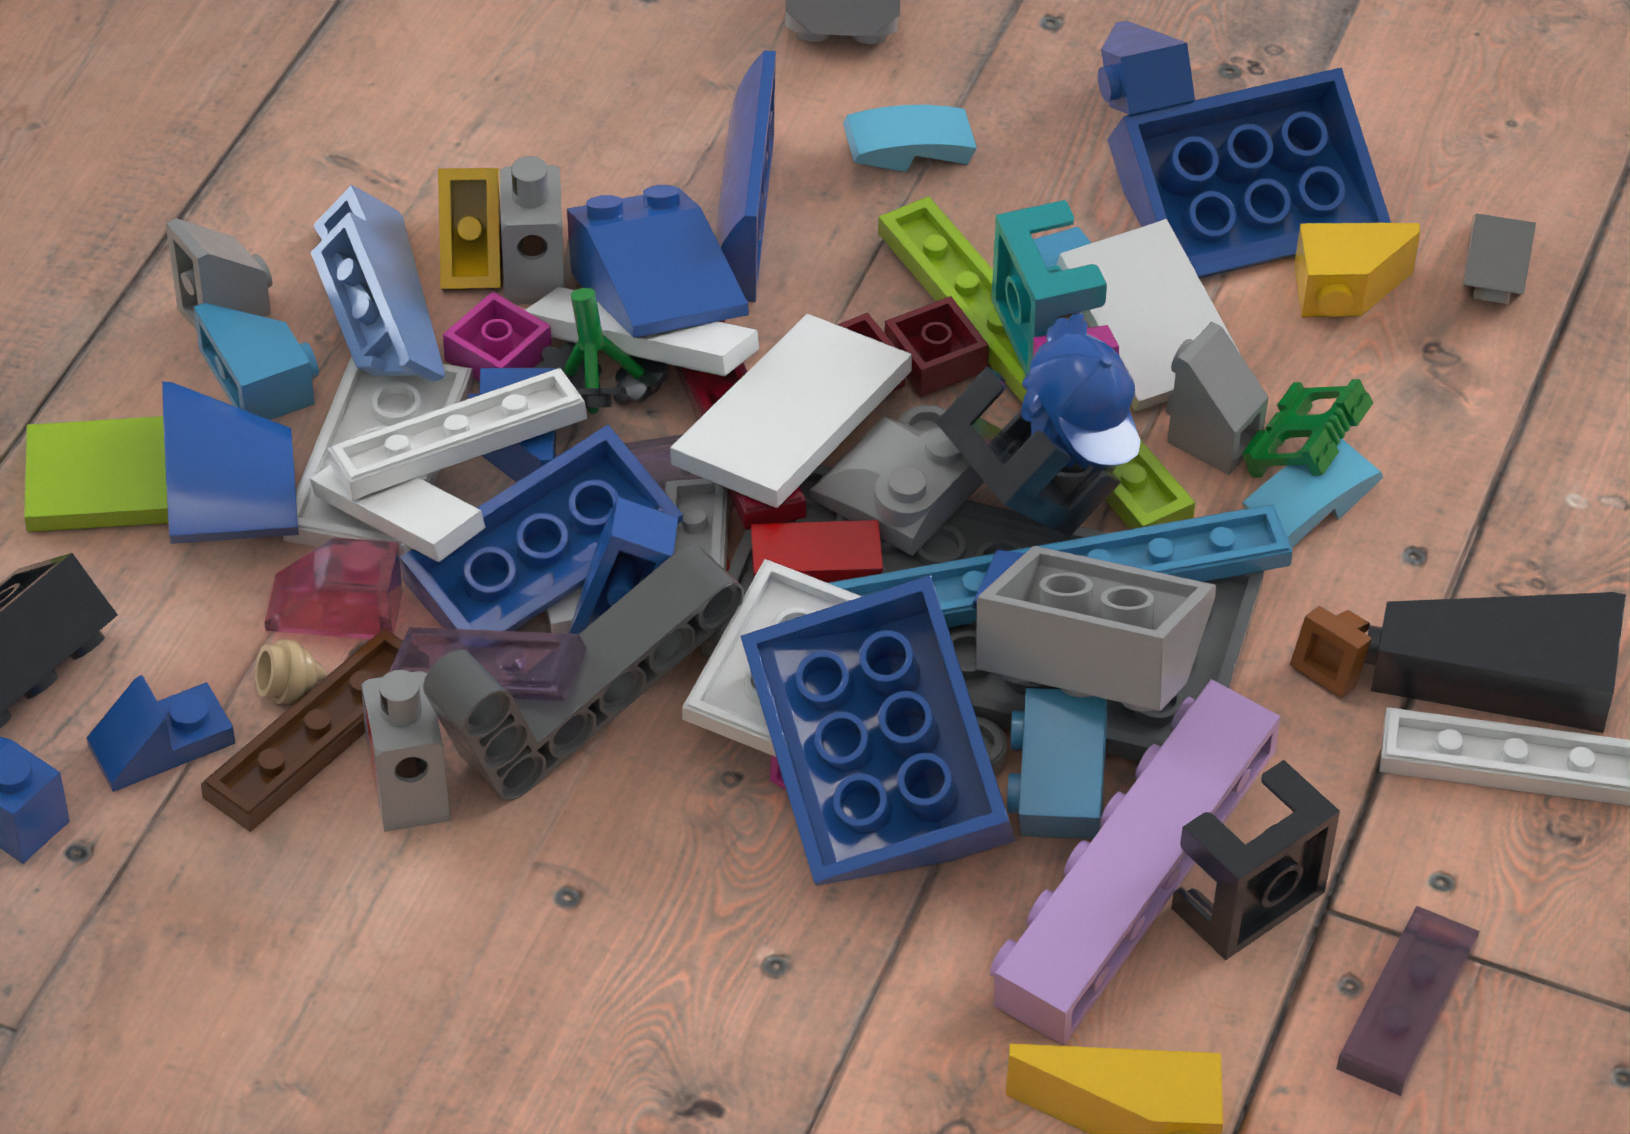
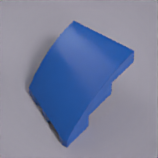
(225, 470)

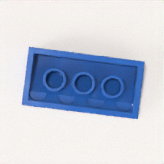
(748, 173)
(534, 538)

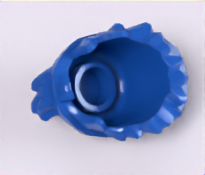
(1081, 397)

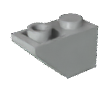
(1214, 400)

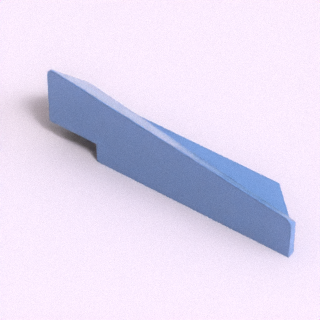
(376, 287)

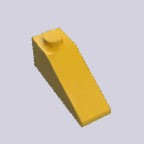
(1120, 1088)

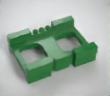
(1322, 429)

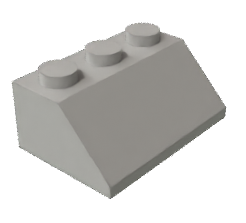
(1092, 628)

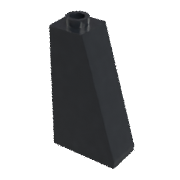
(1504, 655)

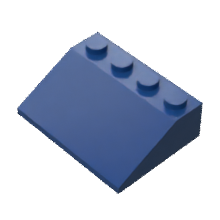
(1249, 169)
(877, 735)

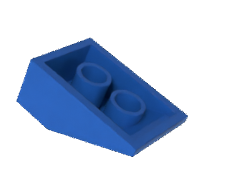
(653, 261)

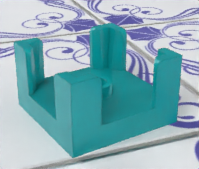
(1028, 292)

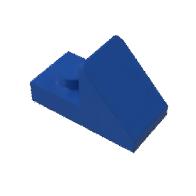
(153, 736)

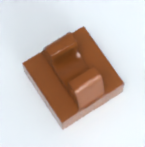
(1332, 649)

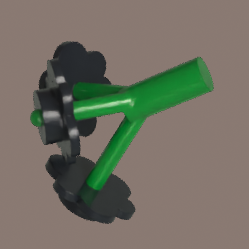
(636, 377)

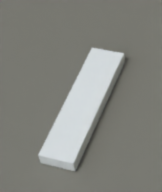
(704, 347)
(456, 433)
(1506, 756)

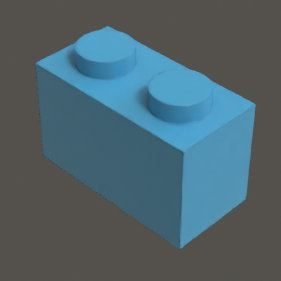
(1061, 764)

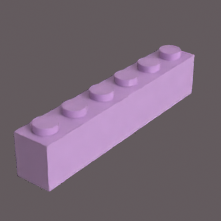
(1133, 862)

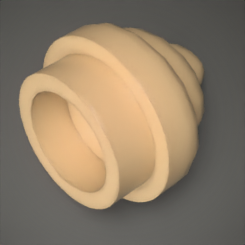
(286, 672)

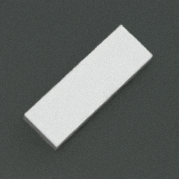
(408, 512)

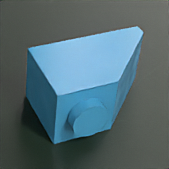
(256, 360)

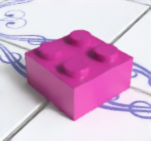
(496, 337)

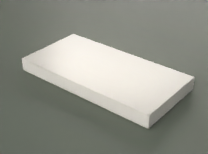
(359, 408)
(791, 410)

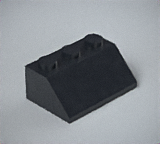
(45, 618)

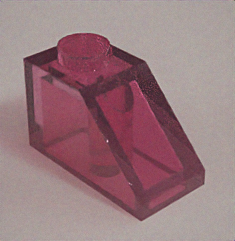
(339, 590)

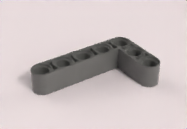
(627, 652)

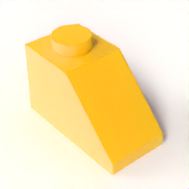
(469, 227)
(1351, 265)

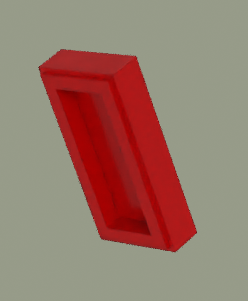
(820, 549)

